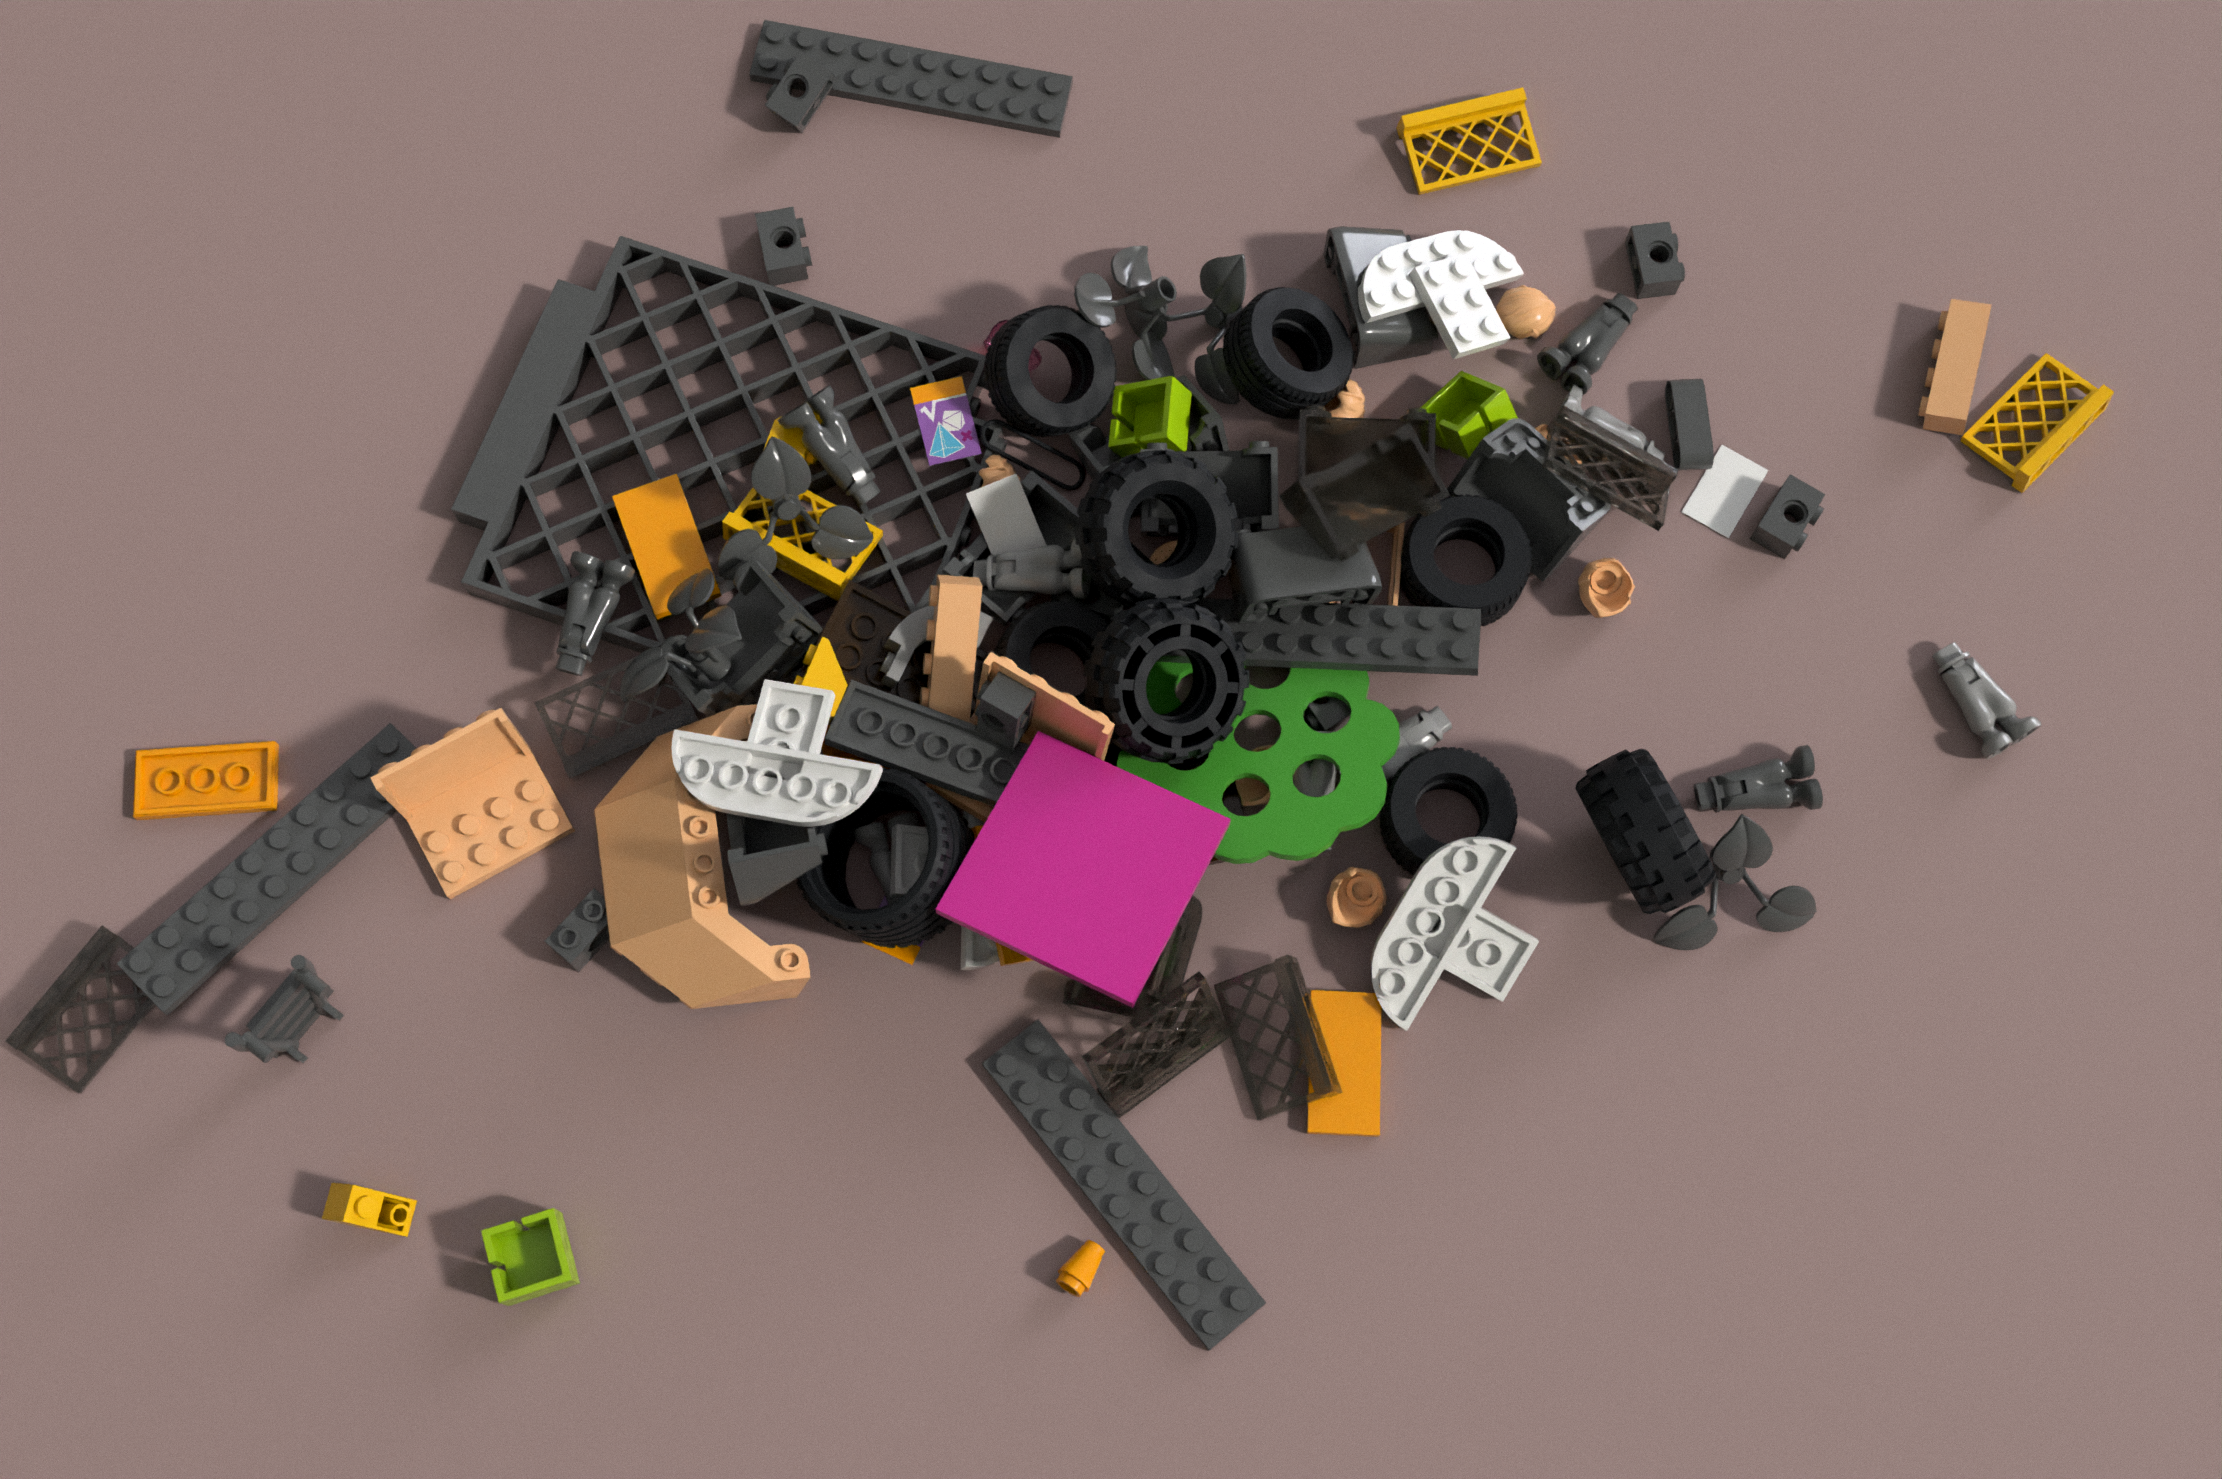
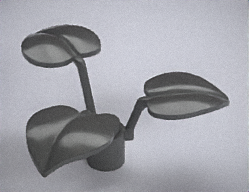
(1131, 271)
(1225, 283)
(782, 476)
(713, 631)
(1739, 848)

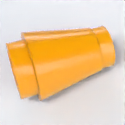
(1080, 1269)

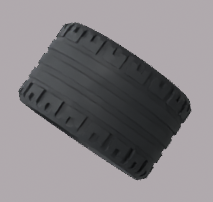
(914, 914)

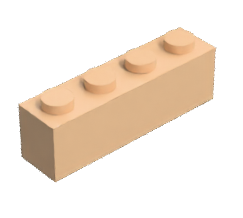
(1956, 366)
(953, 645)

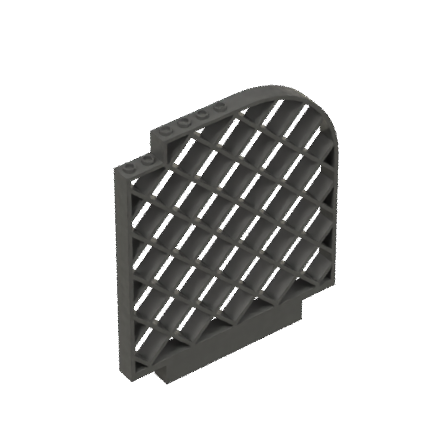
(553, 366)

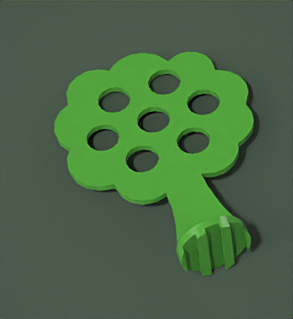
(1292, 822)

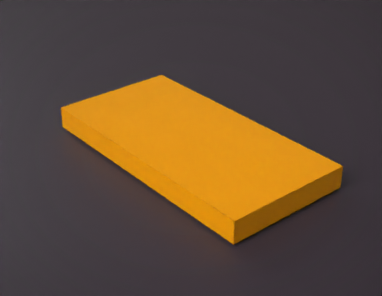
(662, 539)
(206, 780)
(1354, 1043)

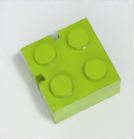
(1155, 411)
(1468, 412)
(534, 1259)

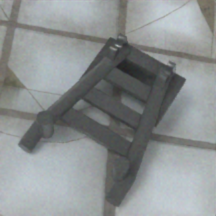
(286, 1015)

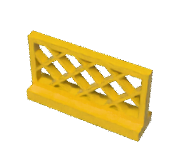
(1464, 114)
(2052, 443)
(793, 559)

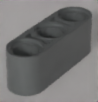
(1689, 424)

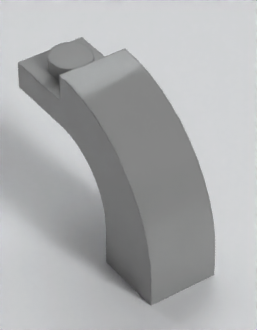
(908, 637)

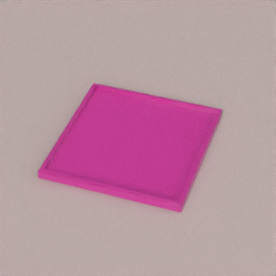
(1084, 868)

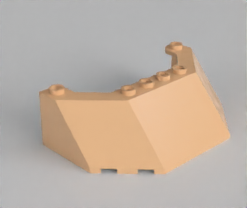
(670, 890)

